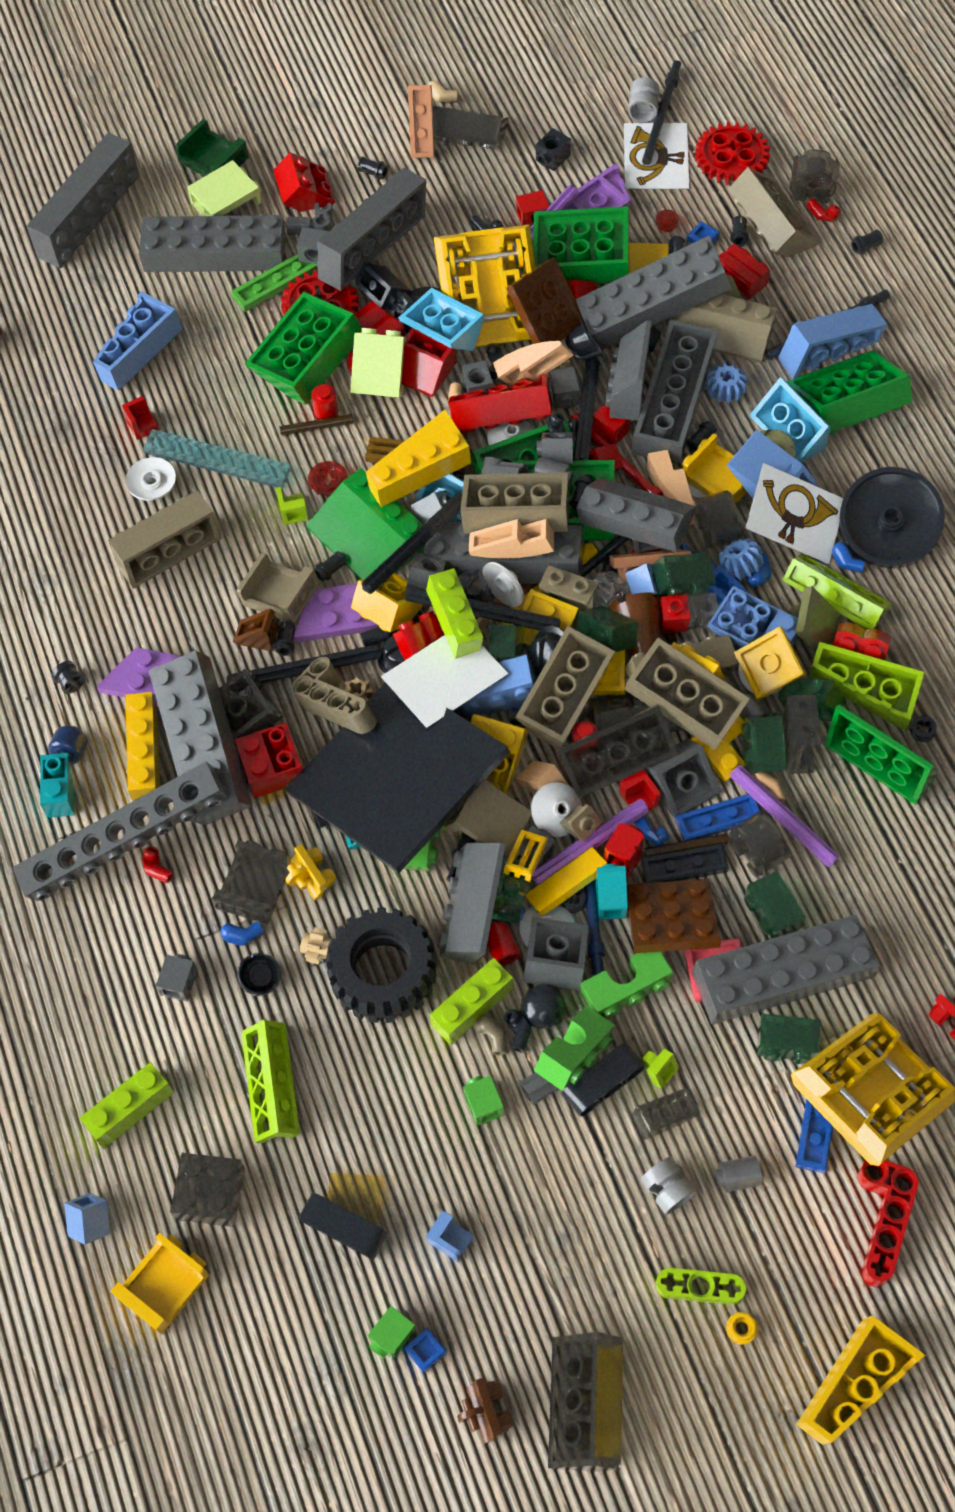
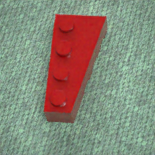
(501, 405)

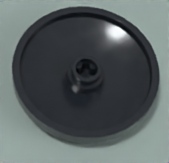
(891, 517)

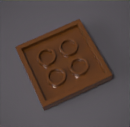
(545, 303)
(672, 916)

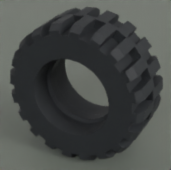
(374, 931)

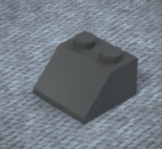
(684, 778)
(556, 953)

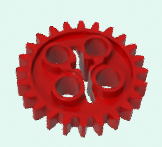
(730, 151)
(344, 299)

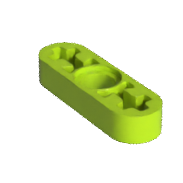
(723, 1295)

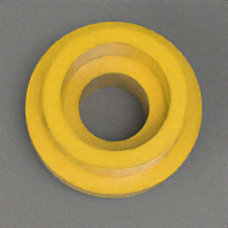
(748, 1321)

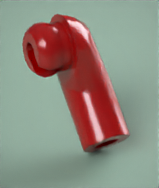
(153, 867)

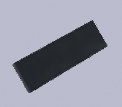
(685, 864)

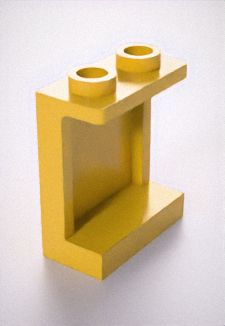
(709, 470)
(162, 1283)

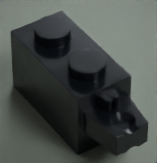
(384, 288)

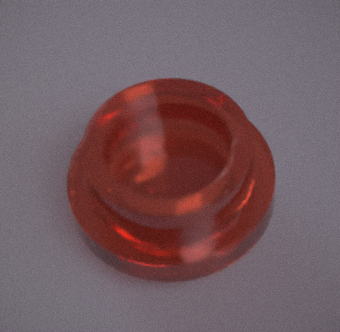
(667, 220)

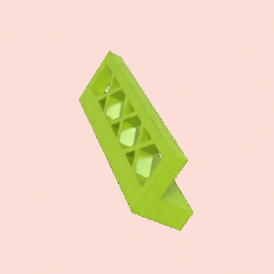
(842, 593)
(274, 1078)

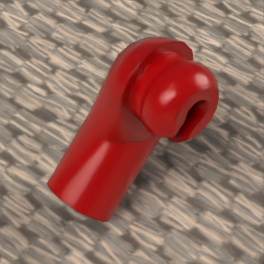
(821, 213)

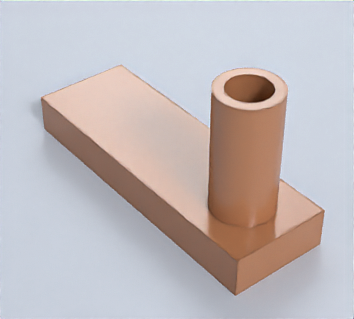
(421, 121)
(626, 562)

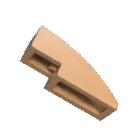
(531, 361)
(669, 481)
(512, 540)

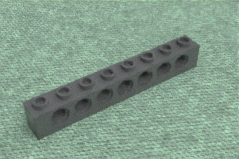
(32, 871)

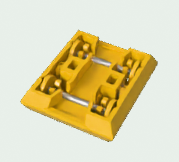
(485, 275)
(873, 1088)

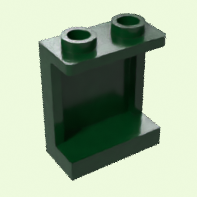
(207, 151)

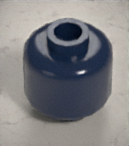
(69, 740)

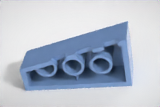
(830, 338)
(137, 340)
(505, 693)

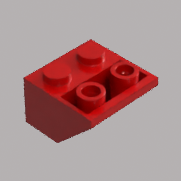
(303, 183)
(426, 363)
(269, 759)

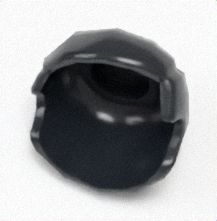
(259, 974)
(543, 1006)

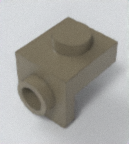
(581, 822)

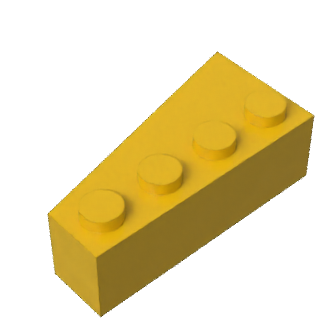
(419, 460)
(859, 1377)

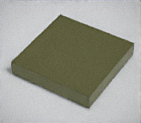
(816, 619)

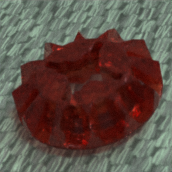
(318, 475)

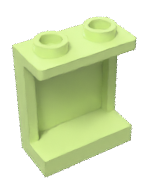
(223, 190)
(377, 363)

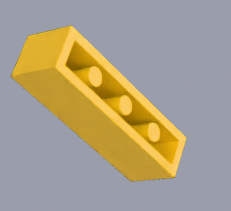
(142, 744)

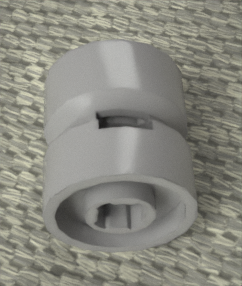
(643, 99)
(667, 1184)

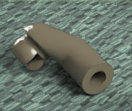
(494, 1031)

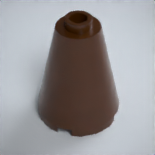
(645, 610)

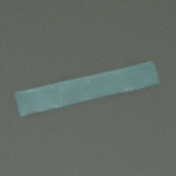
(217, 459)

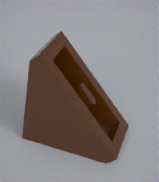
(258, 631)

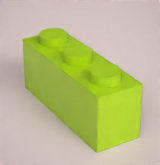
(454, 613)
(471, 1001)
(126, 1105)

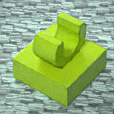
(660, 1067)

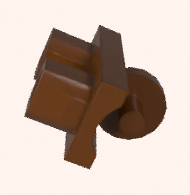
(480, 1411)

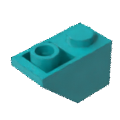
(56, 785)
(611, 892)

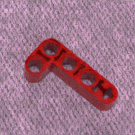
(884, 1223)

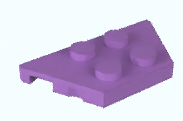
(602, 191)
(331, 615)
(133, 674)

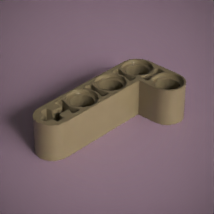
(319, 694)

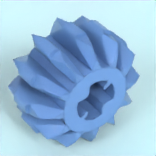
(726, 383)
(741, 558)

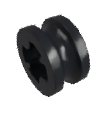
(923, 721)
(575, 908)

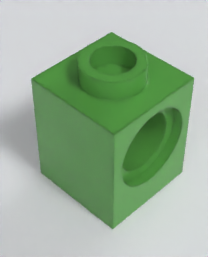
(483, 1099)
(391, 1334)

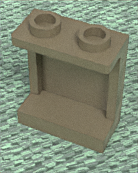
(277, 588)
(569, 589)
(490, 817)

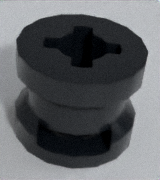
(68, 677)

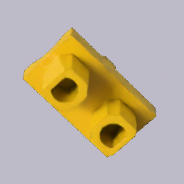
(306, 874)

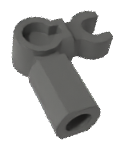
(320, 221)

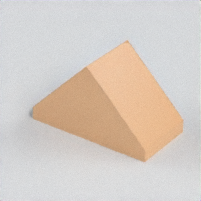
(539, 774)

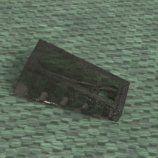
(649, 1122)

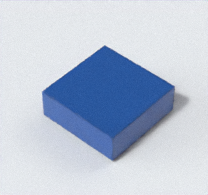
(701, 231)
(425, 1350)

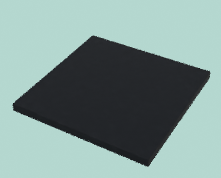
(398, 780)

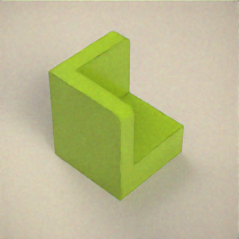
(292, 507)

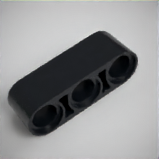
(603, 1079)
(343, 1225)

